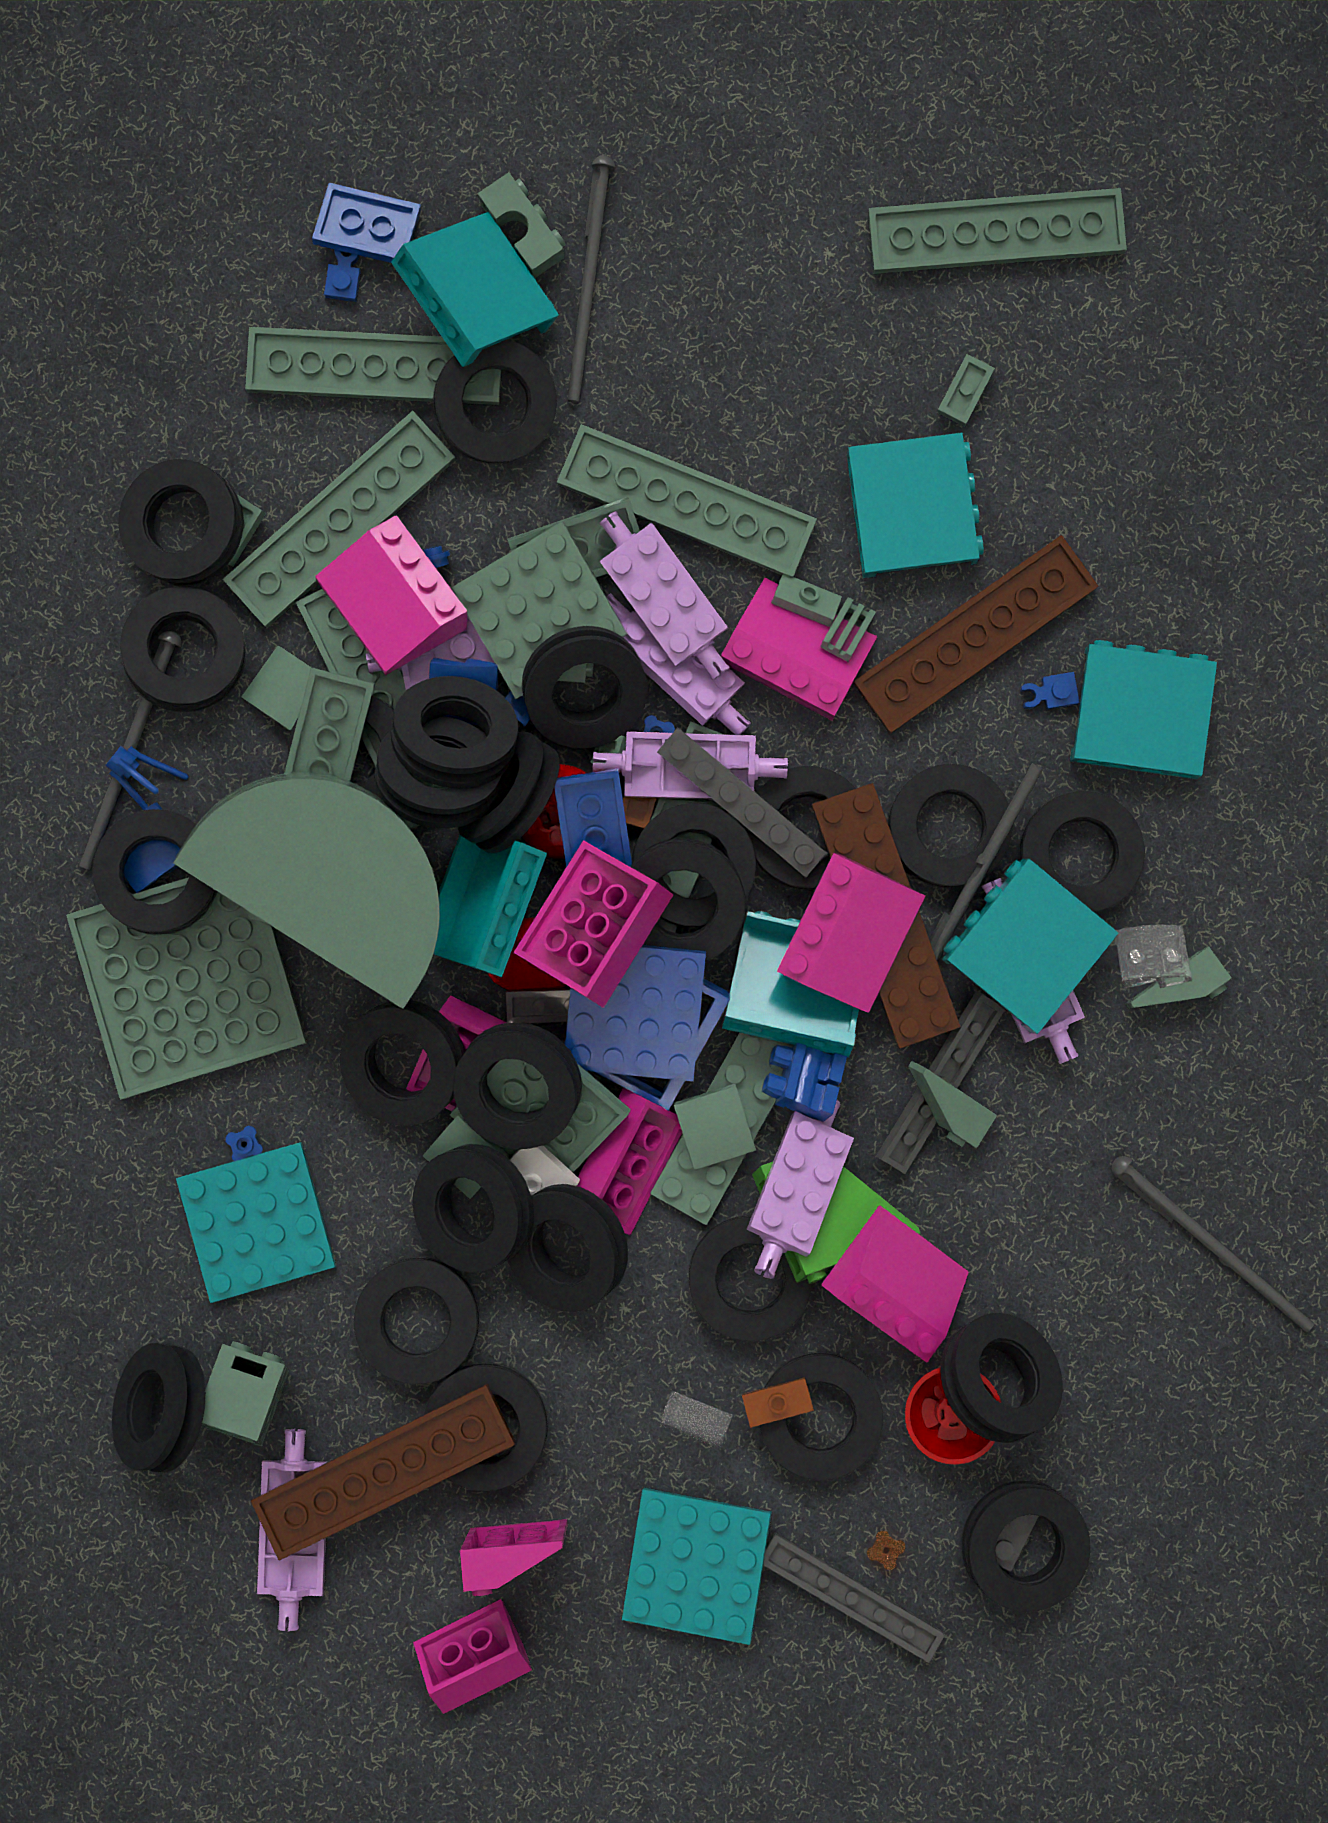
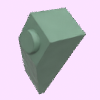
(1207, 979)
(953, 1109)

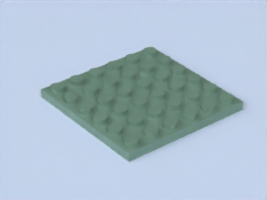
(185, 997)

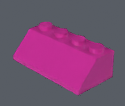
(631, 1158)

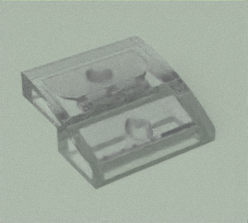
(1153, 955)

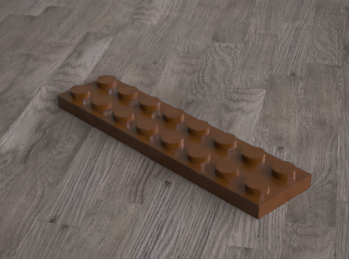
(975, 634)
(914, 988)
(383, 1472)

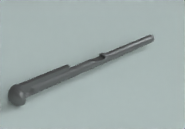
(601, 167)
(168, 641)
(949, 923)
(1125, 1172)

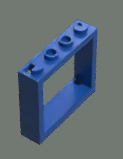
(667, 1095)

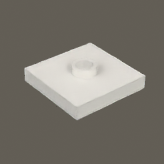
(542, 1169)

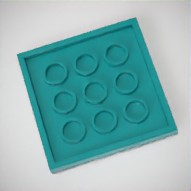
(256, 1222)
(696, 1566)

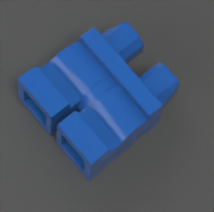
(807, 1080)

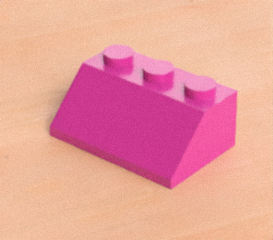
(471, 1657)

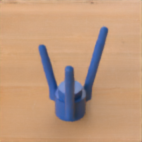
(124, 764)

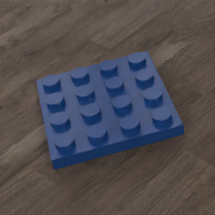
(648, 1020)

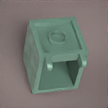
(242, 1402)

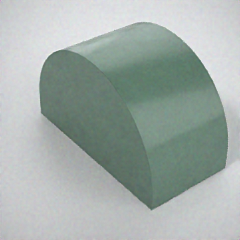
(326, 872)

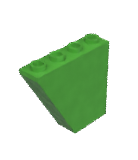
(844, 1218)

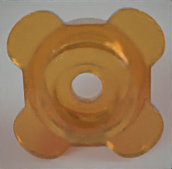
(887, 1559)

